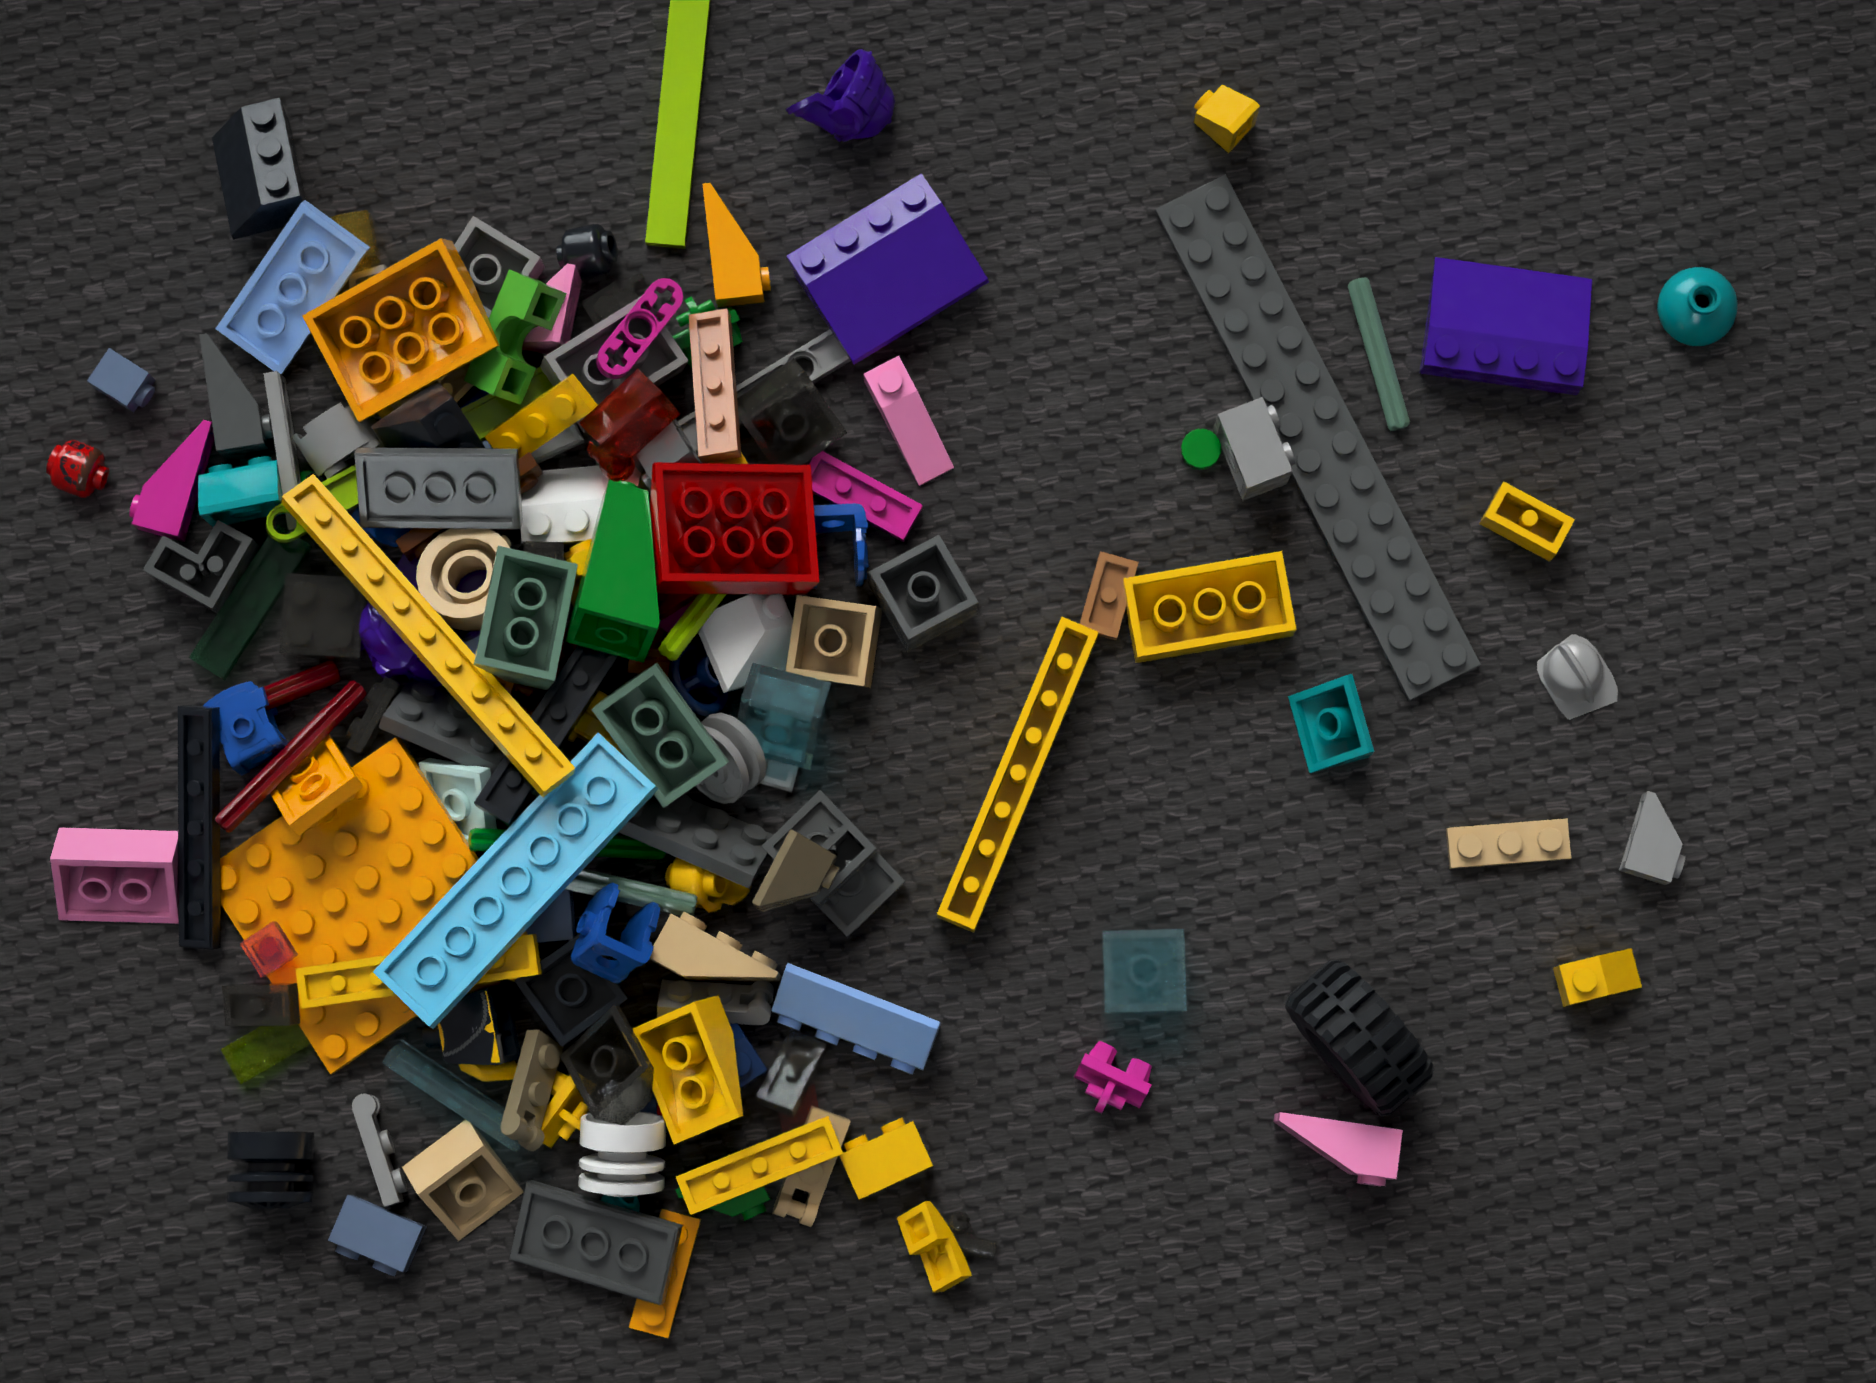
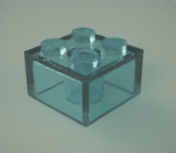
(784, 713)
(1143, 971)

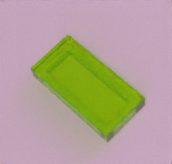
(263, 1050)

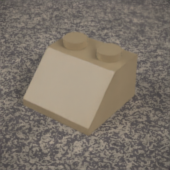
(462, 1179)

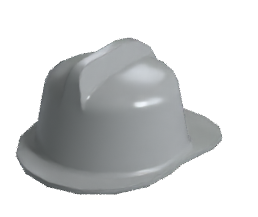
(1577, 677)

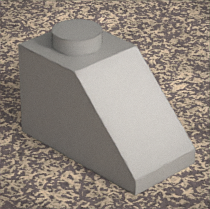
(1653, 844)

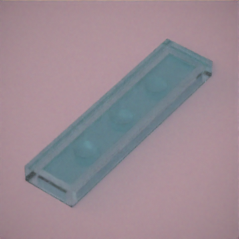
(449, 1090)

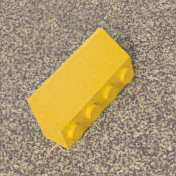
(1209, 607)

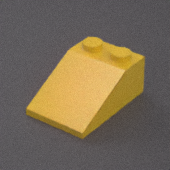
(693, 1067)

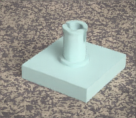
(457, 790)

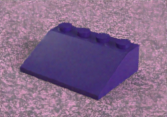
(887, 269)
(1507, 326)

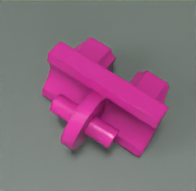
(1110, 1083)

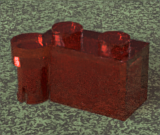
(626, 424)

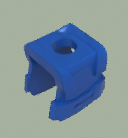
(846, 518)
(246, 727)
(634, 944)

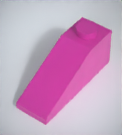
(172, 491)

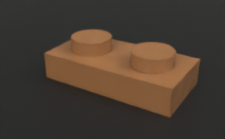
(1106, 595)

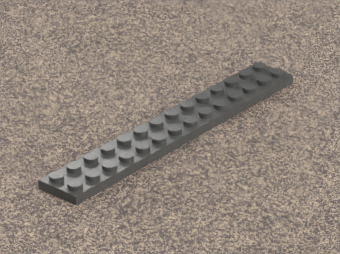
(1331, 457)

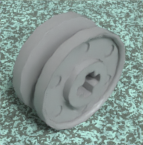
(745, 757)

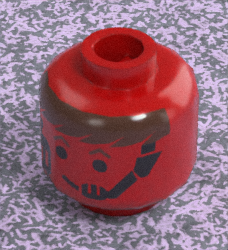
(77, 468)

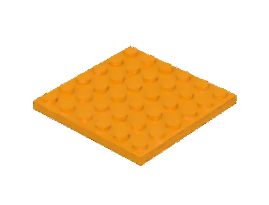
(350, 890)

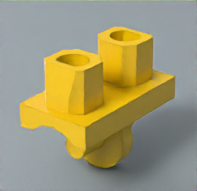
(563, 1110)

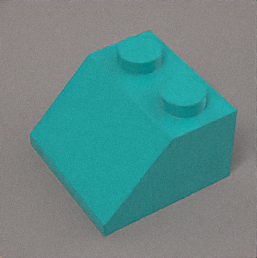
(239, 492)

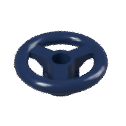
(700, 677)

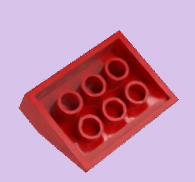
(733, 528)

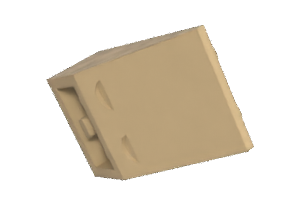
(701, 957)

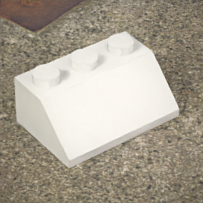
(566, 504)

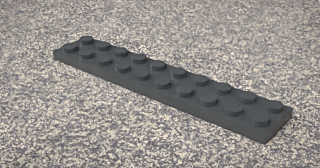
(682, 828)

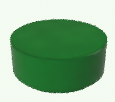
(1200, 449)

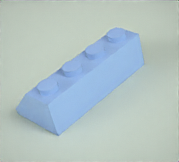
(856, 1018)

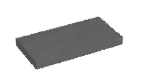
(439, 488)
(595, 1242)

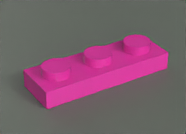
(846, 485)

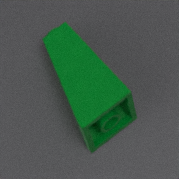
(618, 587)

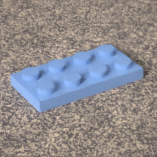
(296, 275)

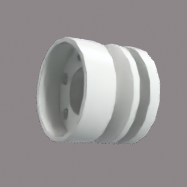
(622, 1159)

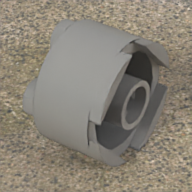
(334, 439)

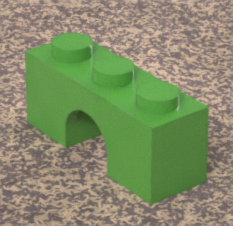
(518, 309)

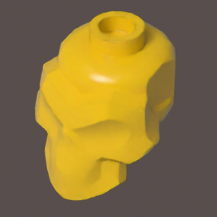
(708, 887)

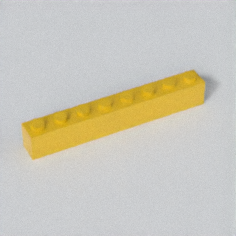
(1017, 774)

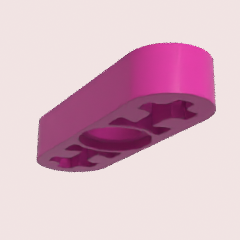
(648, 299)

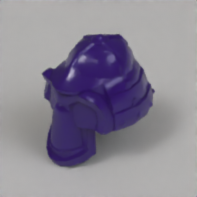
(854, 102)
(388, 651)

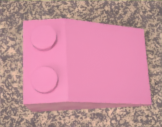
(1353, 1147)

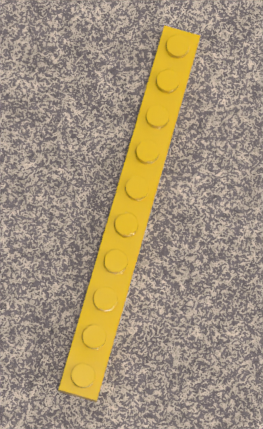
(428, 635)

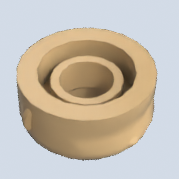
(447, 562)

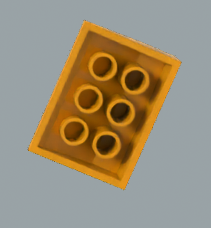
(402, 328)

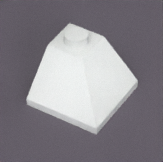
(746, 633)

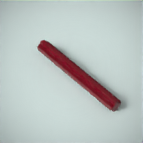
(290, 756)

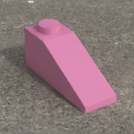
(908, 420)

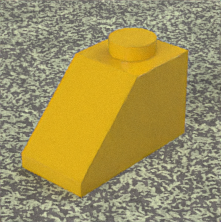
(1226, 116)
(1597, 977)

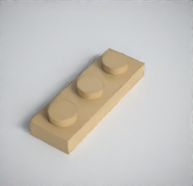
(1508, 843)

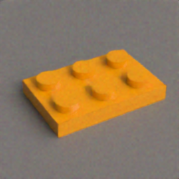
(316, 787)

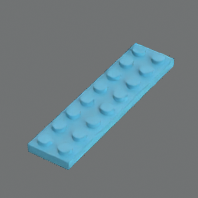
(514, 882)

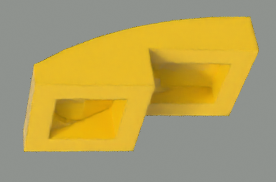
(932, 1239)

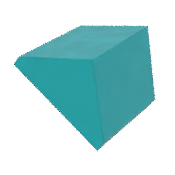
(1331, 724)

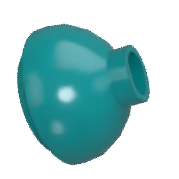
(1687, 320)

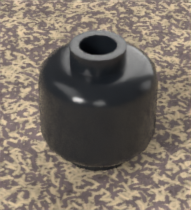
(589, 249)

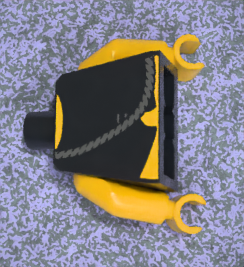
(479, 1033)

